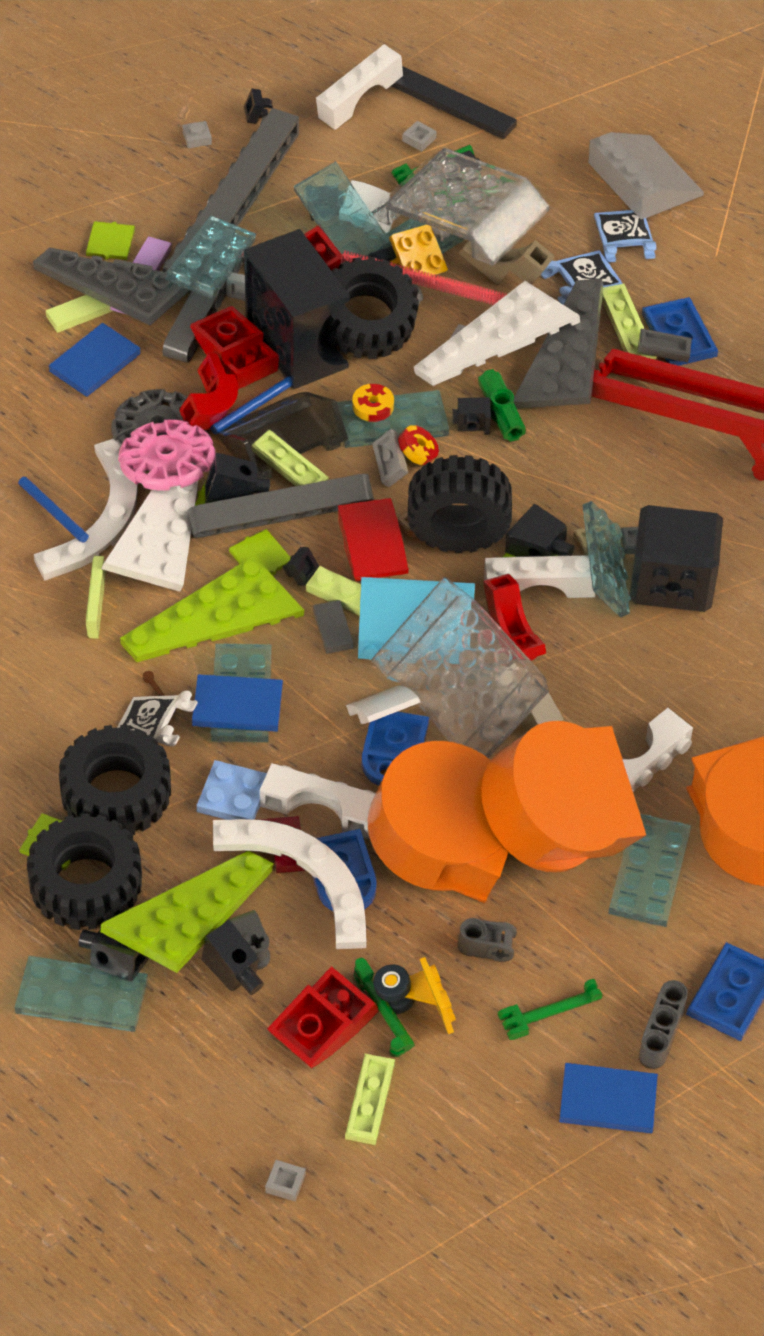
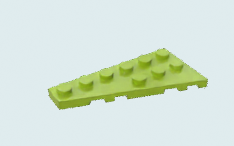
(218, 610)
(177, 921)

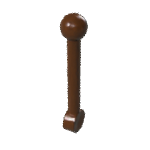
(148, 677)

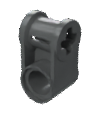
(255, 935)
(487, 940)

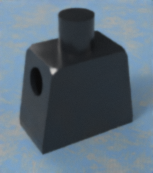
(233, 478)
(538, 535)
(112, 955)
(232, 959)

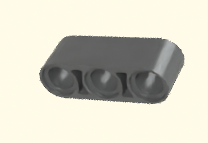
(663, 1012)

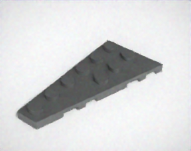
(120, 284)
(566, 359)

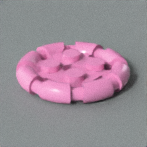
(145, 450)

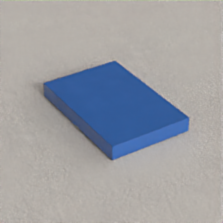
(681, 319)
(94, 359)
(237, 703)
(730, 992)
(608, 1098)

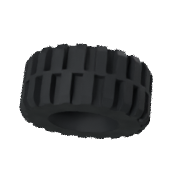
(373, 336)
(459, 482)
(110, 751)
(78, 840)

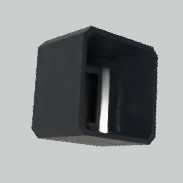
(676, 558)

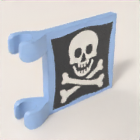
(624, 230)
(581, 267)

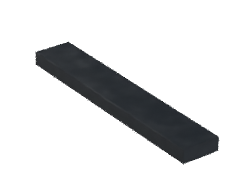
(455, 103)

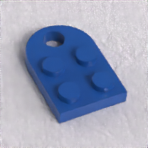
(389, 738)
(353, 852)

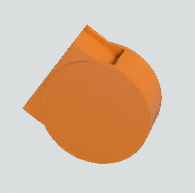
(731, 807)
(433, 822)

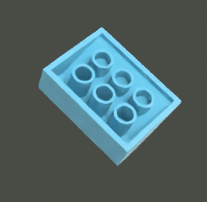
(387, 605)

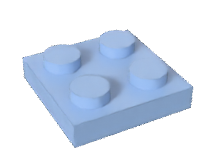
(231, 792)

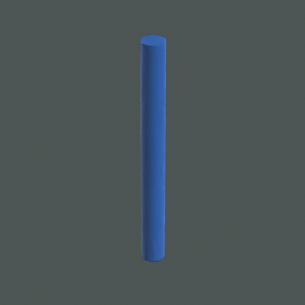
(251, 405)
(53, 509)

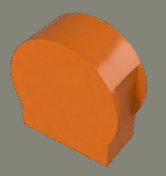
(561, 797)

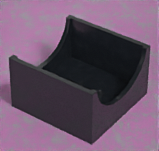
(289, 300)

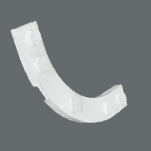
(105, 530)
(310, 855)

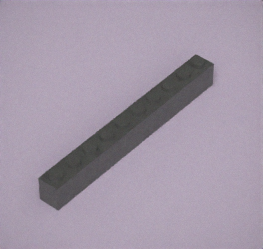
(247, 175)

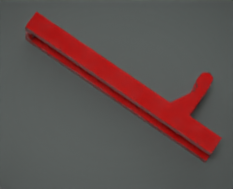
(690, 381)

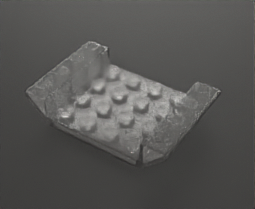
(468, 201)
(462, 669)

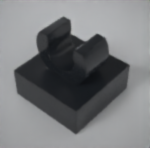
(255, 106)
(301, 566)

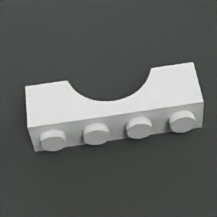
(339, 100)
(564, 572)
(666, 738)
(288, 788)

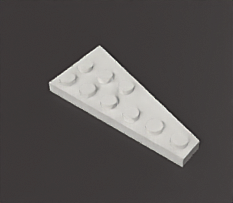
(498, 331)
(157, 539)

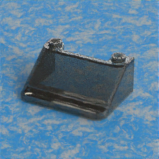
(299, 420)

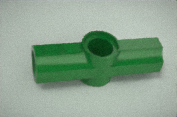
(502, 405)

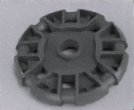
(151, 411)

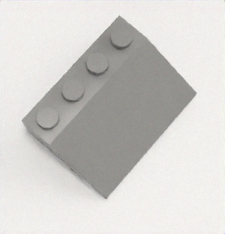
(641, 173)

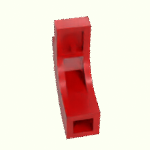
(221, 394)
(507, 611)

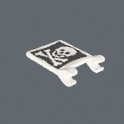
(154, 713)

